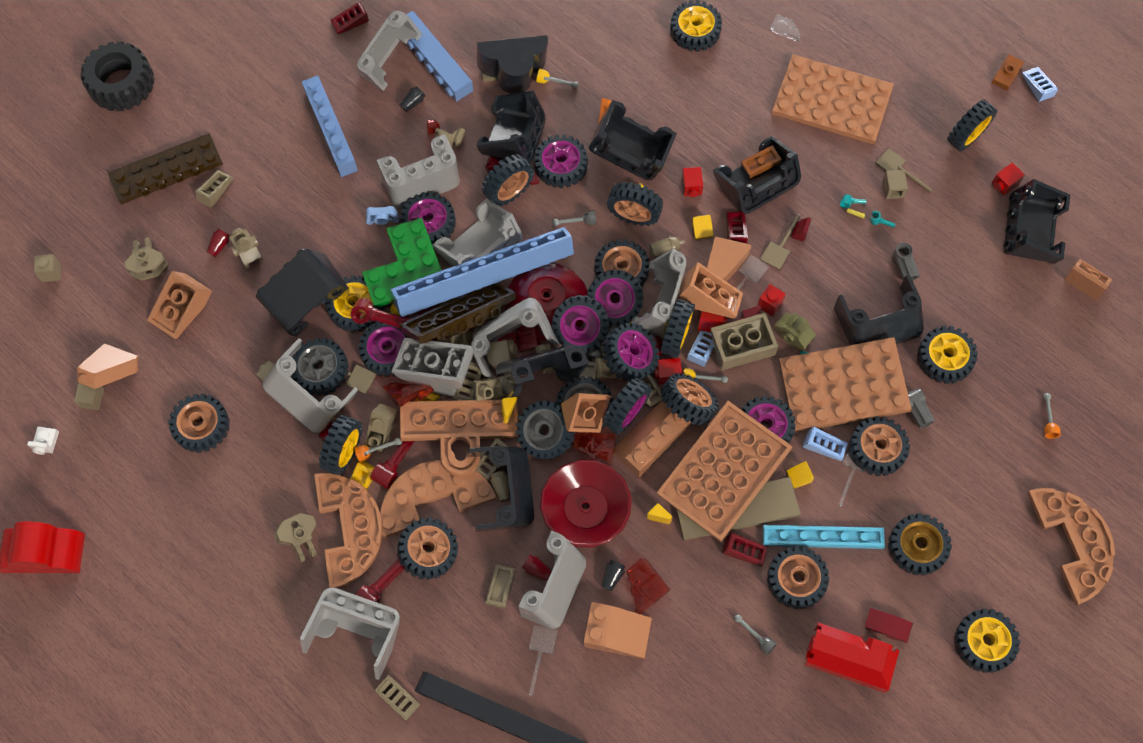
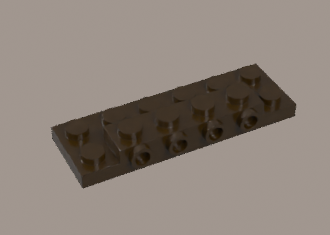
(165, 168)
(459, 314)

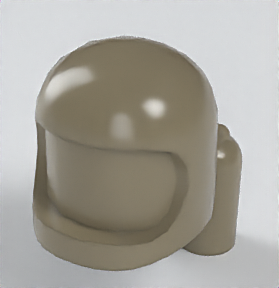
(456, 138)

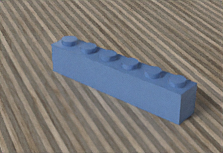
(439, 62)
(329, 126)

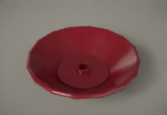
(551, 280)
(589, 484)

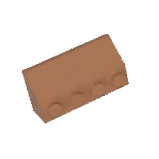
(650, 439)

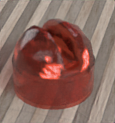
(431, 126)

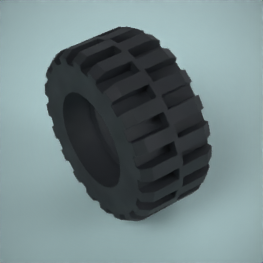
(108, 60)

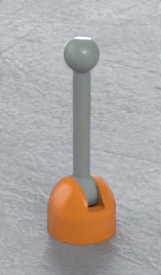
(1051, 429)
(363, 452)

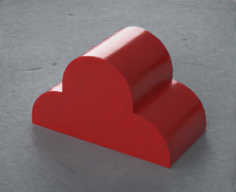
(41, 549)

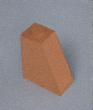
(727, 257)
(106, 366)

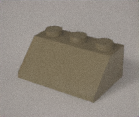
(743, 341)

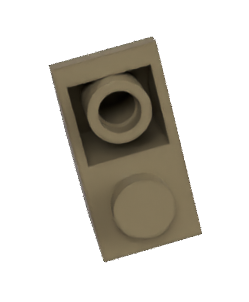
(501, 351)
(381, 426)

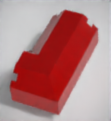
(851, 658)

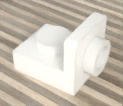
(44, 440)

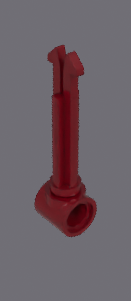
(374, 314)
(385, 473)
(375, 590)

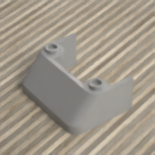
(524, 313)
(297, 400)
(356, 615)

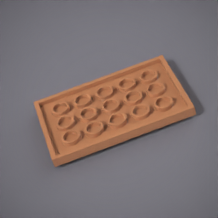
(833, 99)
(845, 384)
(724, 471)

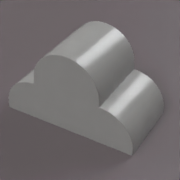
(433, 365)

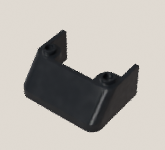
(901, 325)
(521, 510)

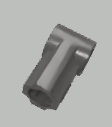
(905, 263)
(920, 411)

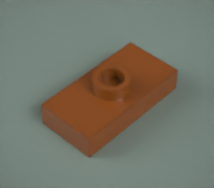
(1007, 72)
(761, 161)

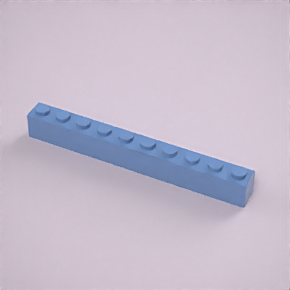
(482, 271)

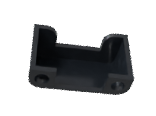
(1033, 222)
(300, 288)
(566, 361)

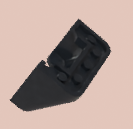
(516, 128)
(764, 187)

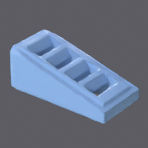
(1038, 90)
(697, 358)
(815, 447)

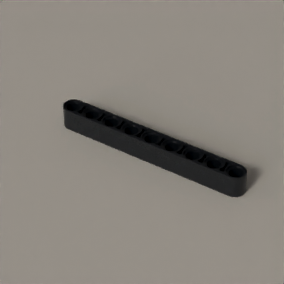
(490, 711)

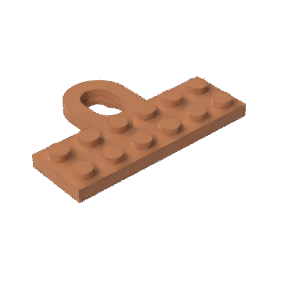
(456, 421)

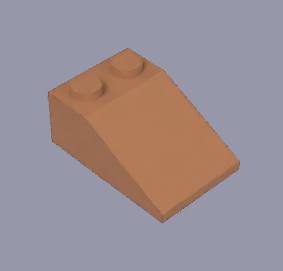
(710, 292)
(178, 304)
(617, 631)

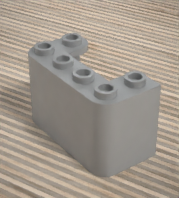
(428, 175)

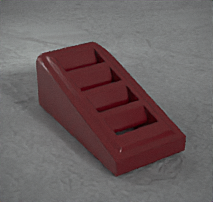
(347, 14)
(736, 227)
(734, 553)

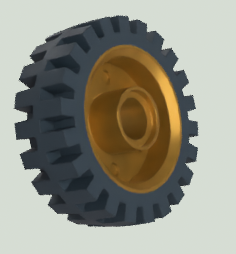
(928, 531)

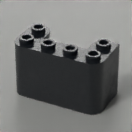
(631, 144)

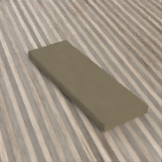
(773, 503)

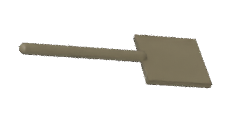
(891, 160)
(775, 254)
(361, 379)

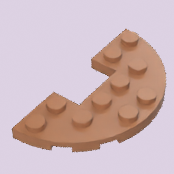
(427, 484)
(360, 527)
(1087, 536)

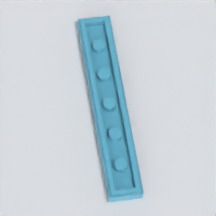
(823, 536)

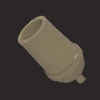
(662, 246)

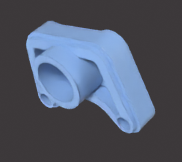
(382, 215)

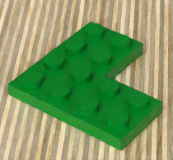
(414, 261)

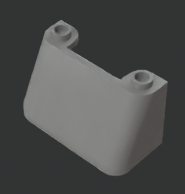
(394, 29)
(492, 232)
(669, 273)
(552, 605)

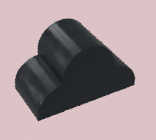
(513, 61)

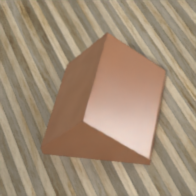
(1088, 279)
(585, 412)

